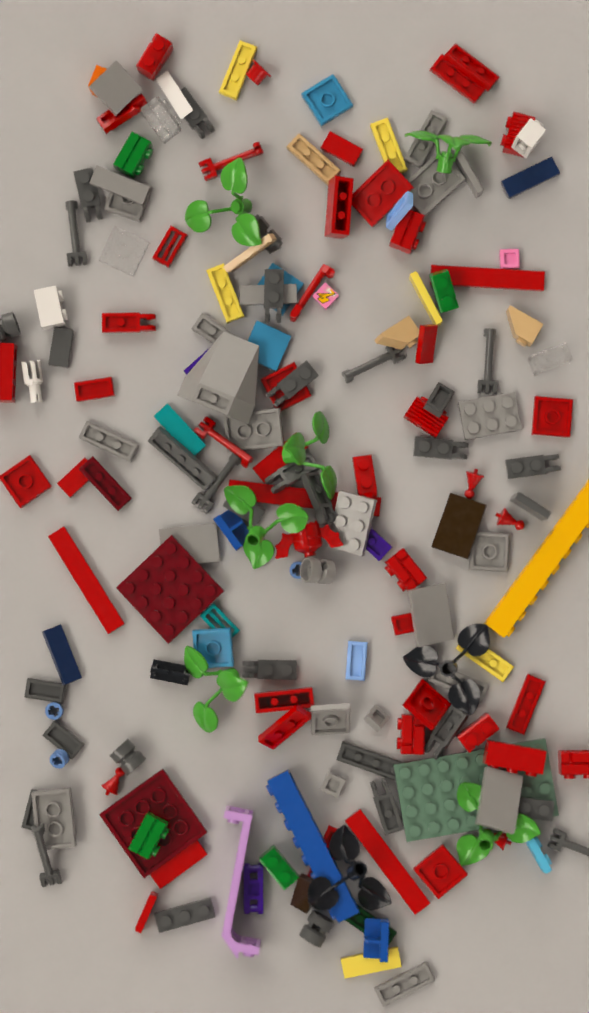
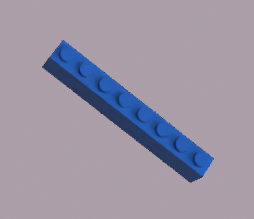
(310, 841)

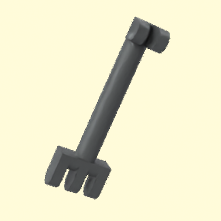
(71, 206)
(489, 334)
(391, 354)
(205, 499)
(561, 841)
(48, 874)

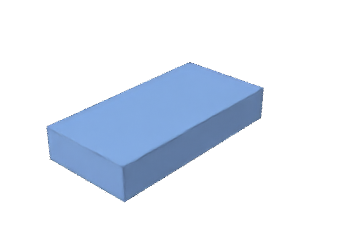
(399, 210)
(356, 660)

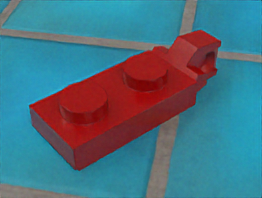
(109, 121)
(364, 476)

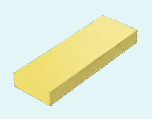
(237, 70)
(388, 144)
(225, 293)
(425, 298)
(491, 663)
(358, 965)

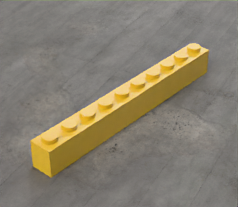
(541, 565)

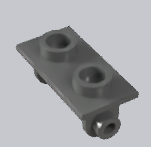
(263, 232)

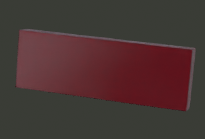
(105, 483)

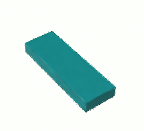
(179, 429)

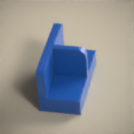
(233, 528)
(376, 938)

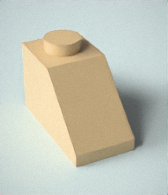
(523, 326)
(400, 335)

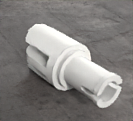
(33, 380)

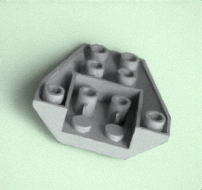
(225, 378)

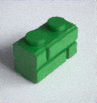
(133, 155)
(443, 290)
(148, 836)
(278, 867)

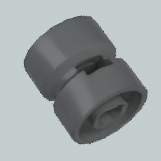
(9, 326)
(127, 756)
(313, 934)

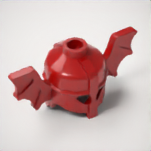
(307, 540)

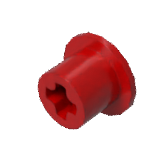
(257, 73)

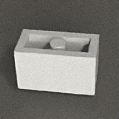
(528, 137)
(50, 307)

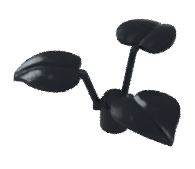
(423, 662)
(372, 893)

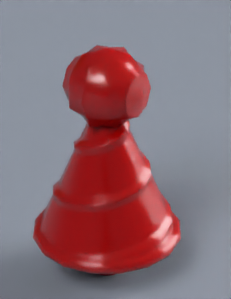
(473, 480)
(507, 519)
(112, 784)
(502, 840)

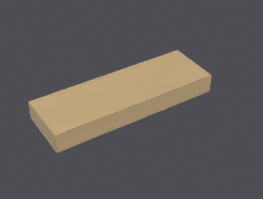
(313, 158)
(249, 253)

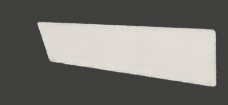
(174, 94)

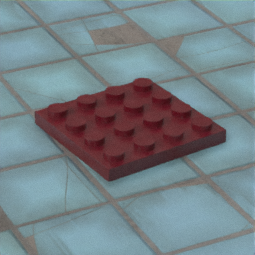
(170, 589)
(164, 800)

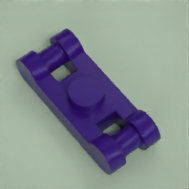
(253, 888)

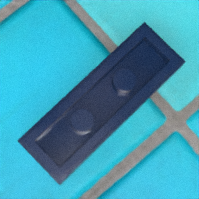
(530, 177)
(61, 654)

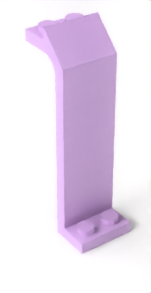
(238, 943)

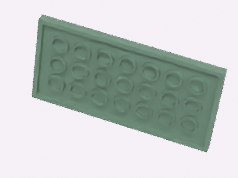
(430, 788)

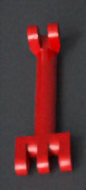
(212, 168)
(324, 271)
(209, 430)

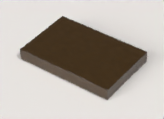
(459, 526)

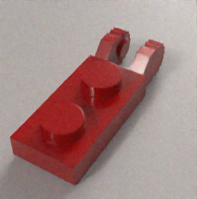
(126, 322)

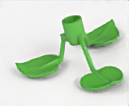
(446, 159)
(247, 228)
(295, 452)
(260, 551)
(228, 680)
(474, 849)

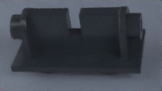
(169, 672)

